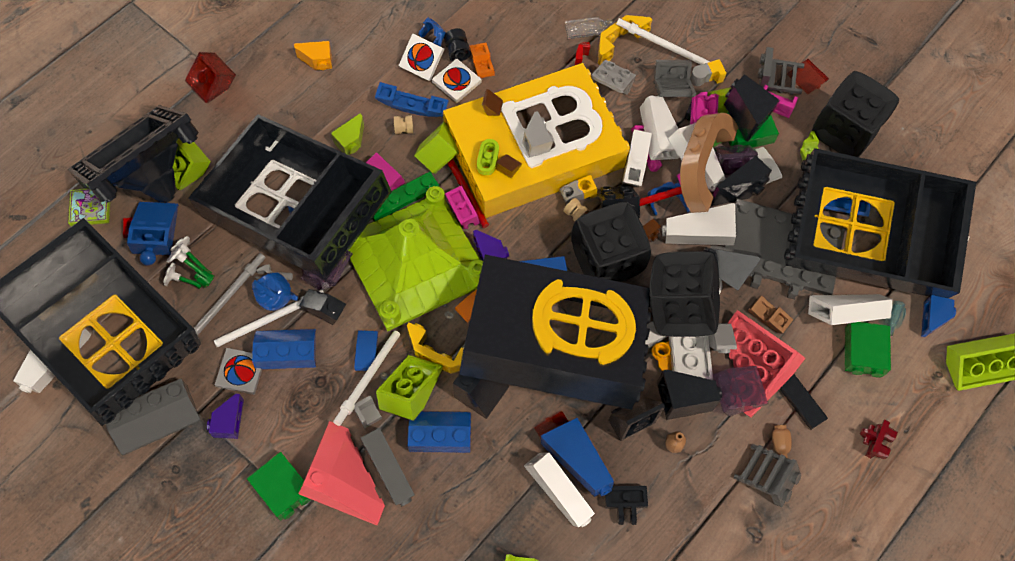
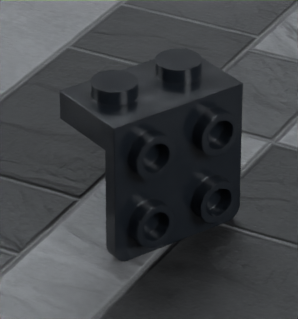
(623, 193)

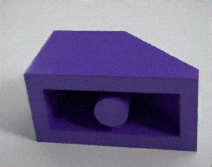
(489, 245)
(226, 418)

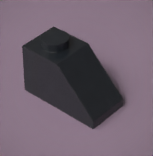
(322, 305)

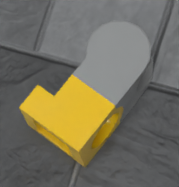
(708, 72)
(579, 189)

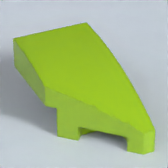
(809, 145)

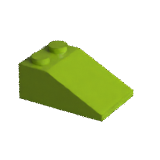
(408, 387)

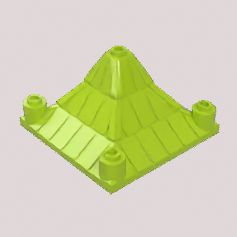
(415, 260)

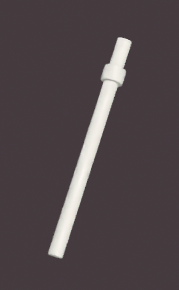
(634, 29)
(258, 323)
(348, 405)

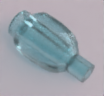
(897, 316)

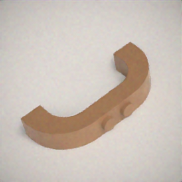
(692, 173)

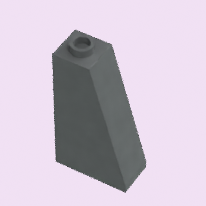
(387, 467)

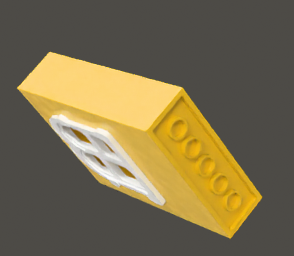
(546, 173)

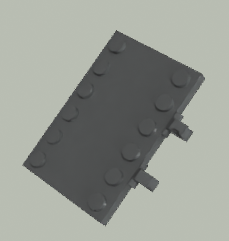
(766, 233)

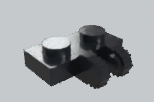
(627, 497)

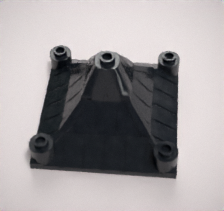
(138, 157)

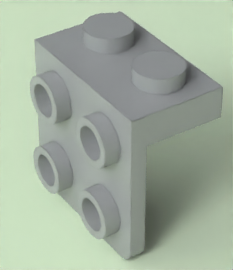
(614, 77)

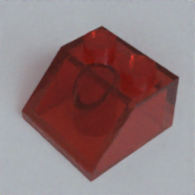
(209, 76)

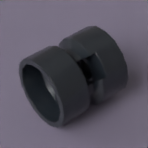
(457, 44)

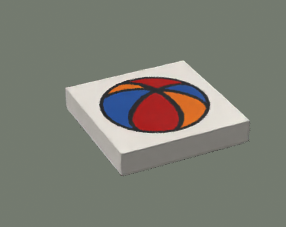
(421, 57)
(456, 80)

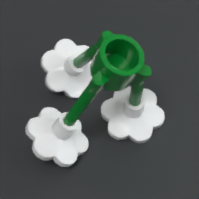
(179, 251)

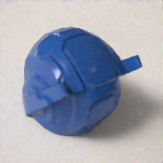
(272, 291)

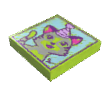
(87, 206)

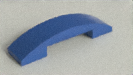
(410, 103)

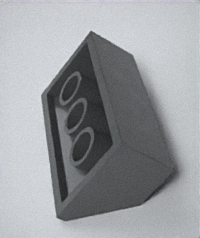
(154, 417)

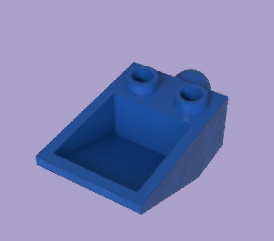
(152, 230)

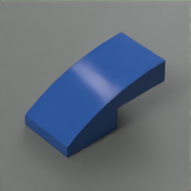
(365, 349)

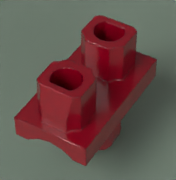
(881, 433)

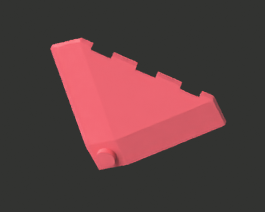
(762, 349)
(340, 478)

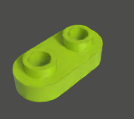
(487, 158)

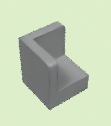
(367, 412)

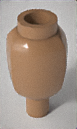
(781, 440)
(675, 442)

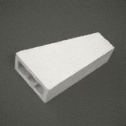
(660, 122)
(713, 170)
(702, 228)
(849, 308)
(34, 374)
(559, 489)

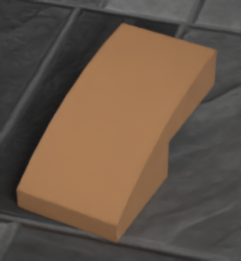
(769, 315)

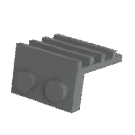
(767, 73)
(673, 78)
(780, 481)

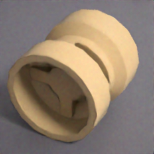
(403, 124)
(575, 209)

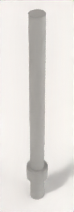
(249, 270)

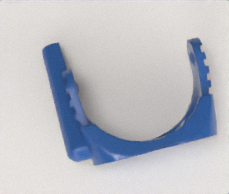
(439, 32)
(667, 186)

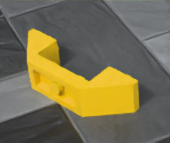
(609, 35)
(417, 336)

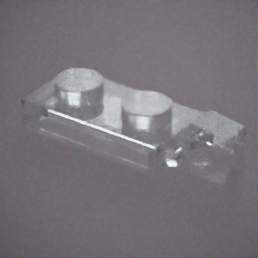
(586, 27)

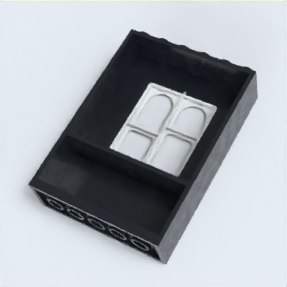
(322, 224)

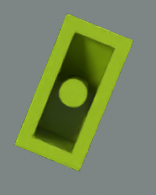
(349, 135)

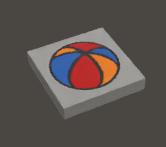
(238, 372)

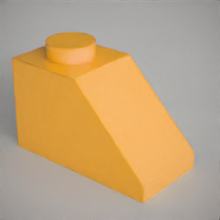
(315, 54)

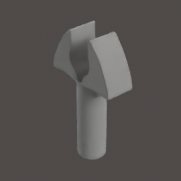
(267, 270)

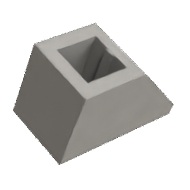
(536, 137)
(723, 339)

